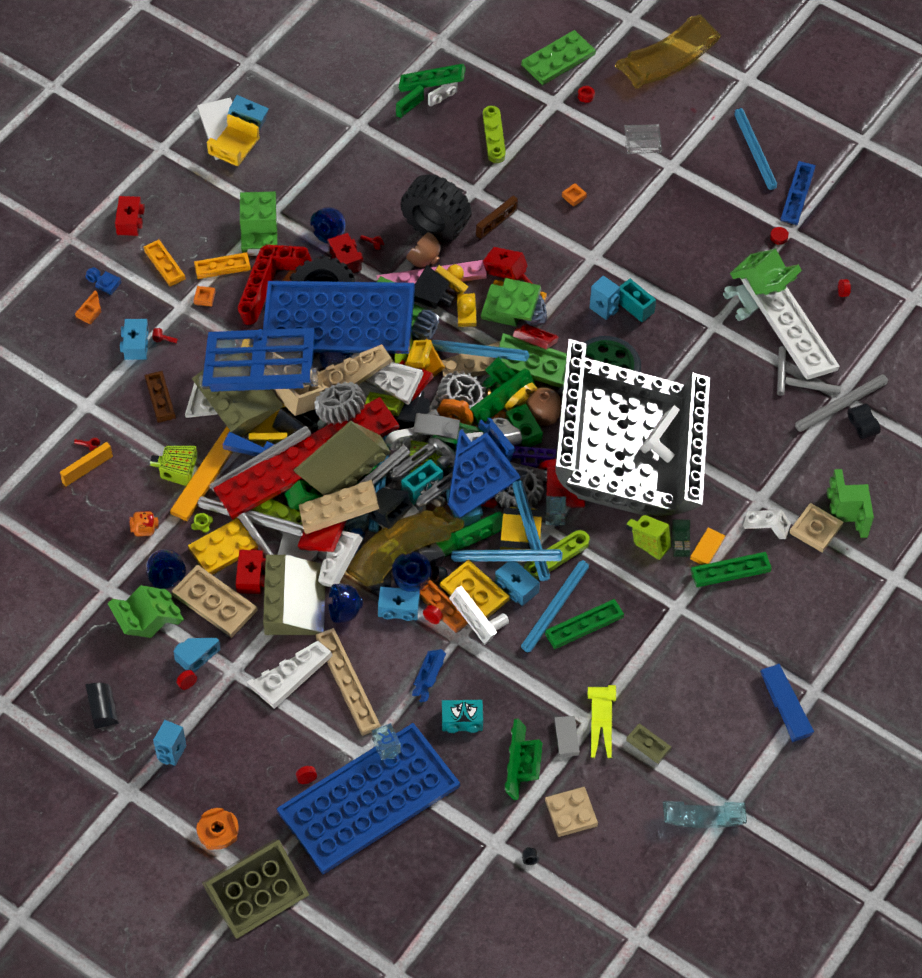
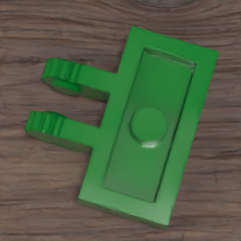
(498, 372)

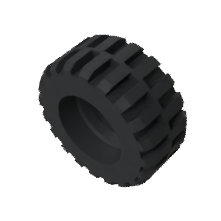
(436, 207)
(323, 271)

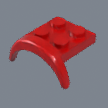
(556, 489)

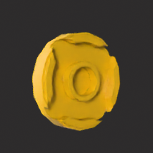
(520, 397)

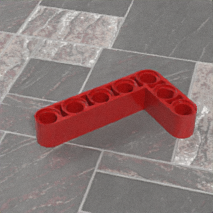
(264, 269)

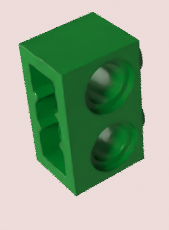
(526, 425)

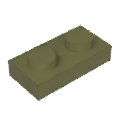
(648, 743)

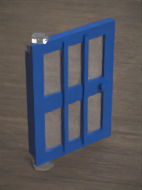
(259, 360)

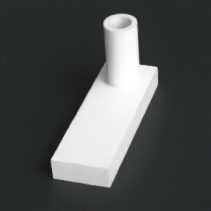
(652, 441)
(472, 614)

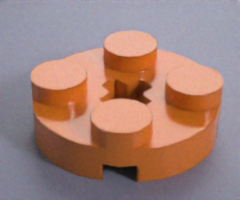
(459, 408)
(222, 839)

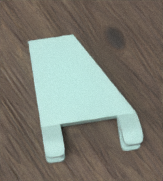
(747, 300)

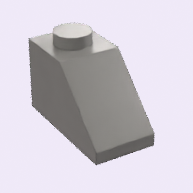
(436, 425)

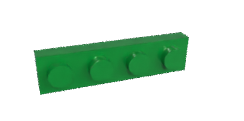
(432, 77)
(498, 398)
(731, 569)
(584, 624)

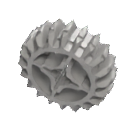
(460, 385)
(340, 402)
(527, 477)

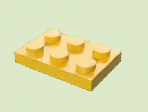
(222, 546)
(480, 588)

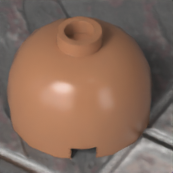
(425, 252)
(544, 406)

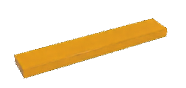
(202, 479)

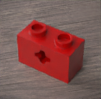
(128, 215)
(345, 250)
(505, 263)
(250, 571)

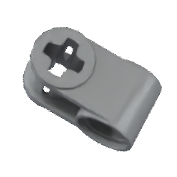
(511, 433)

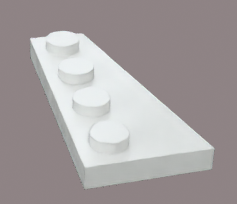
(397, 380)
(281, 681)

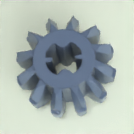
(540, 313)
(425, 325)

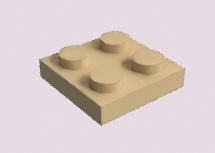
(816, 527)
(571, 811)

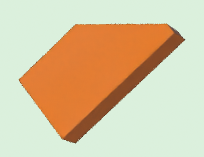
(90, 309)

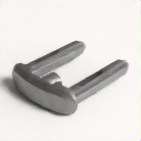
(434, 446)

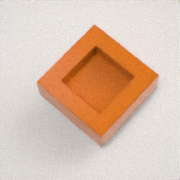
(574, 194)
(204, 296)

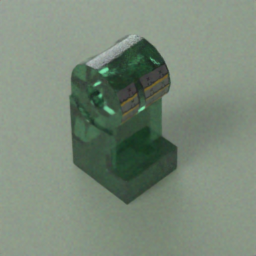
(680, 537)

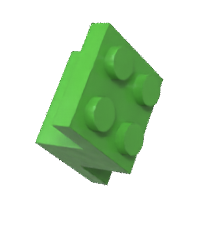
(258, 220)
(766, 272)
(511, 302)
(850, 503)
(145, 611)

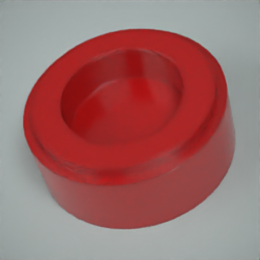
(586, 94)
(779, 235)
(844, 288)
(432, 614)
(186, 679)
(306, 774)

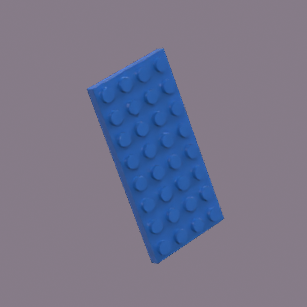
(344, 314)
(367, 799)

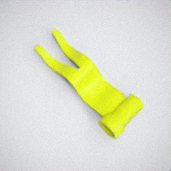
(601, 716)

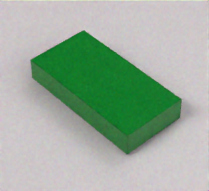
(410, 101)

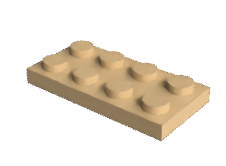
(338, 506)
(214, 601)

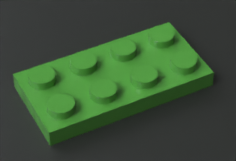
(558, 57)
(544, 364)

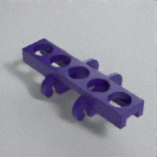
(537, 456)

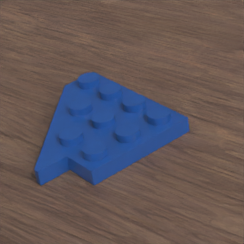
(478, 473)

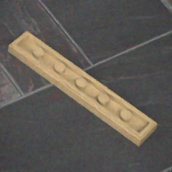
(349, 683)

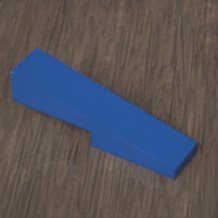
(798, 193)
(238, 444)
(787, 703)

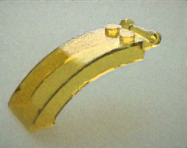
(670, 53)
(405, 536)

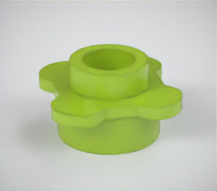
(199, 518)

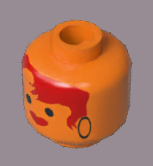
(143, 523)

